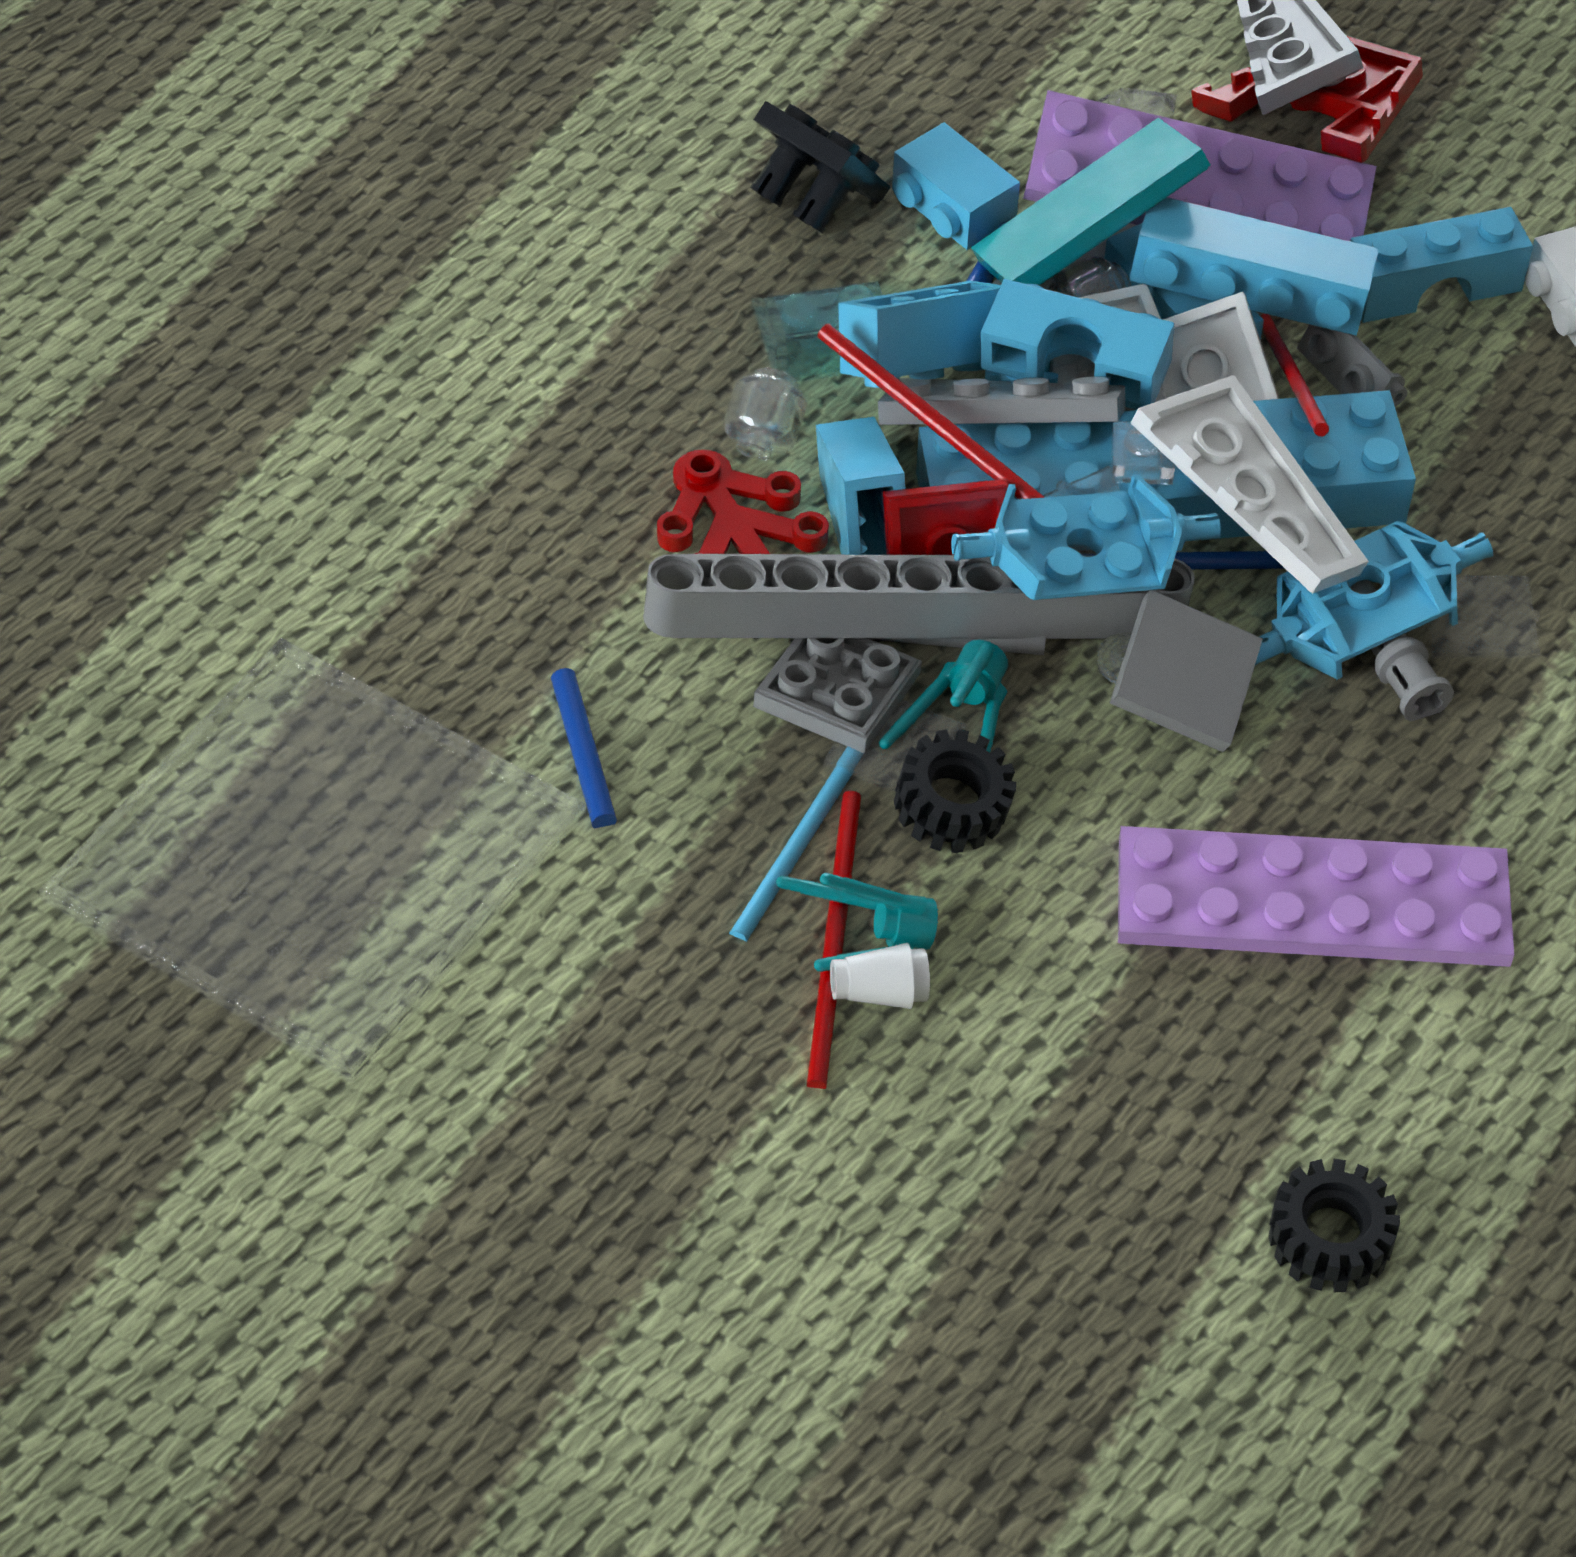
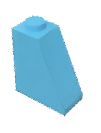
(854, 472)

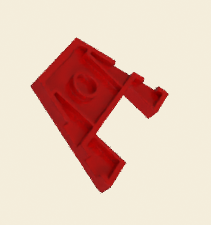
(1360, 104)

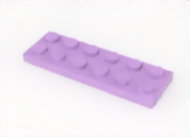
(1244, 176)
(1314, 896)

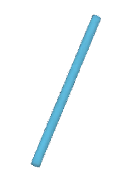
(791, 853)

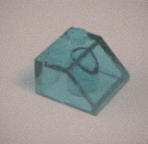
(792, 323)

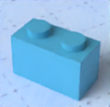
(954, 185)

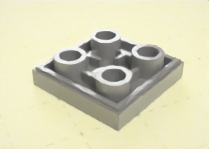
(1186, 671)
(838, 687)

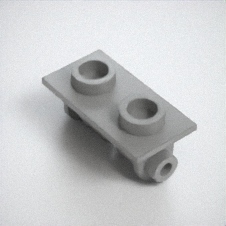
(1349, 363)

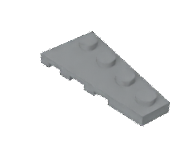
(1294, 49)

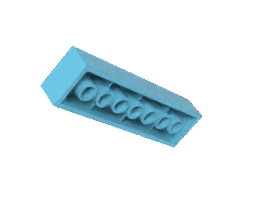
(1355, 467)

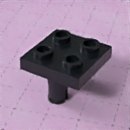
(805, 143)

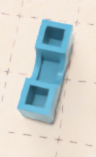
(1480, 249)
(1037, 325)

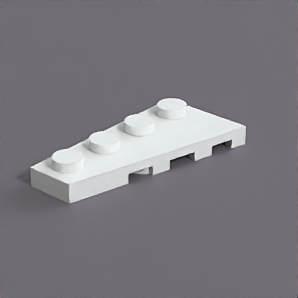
(1248, 471)

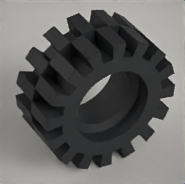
(962, 762)
(1327, 1259)

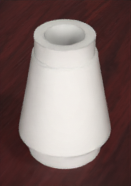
(883, 977)

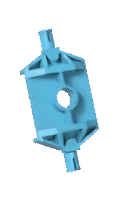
(1128, 531)
(1340, 623)

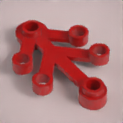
(732, 521)

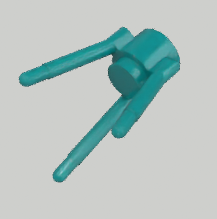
(972, 680)
(896, 916)

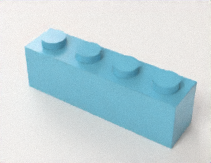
(1275, 265)

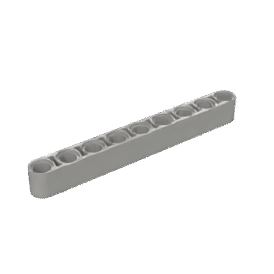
(873, 599)

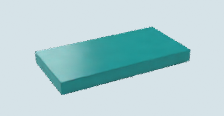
(1092, 205)

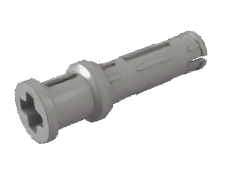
(1406, 668)

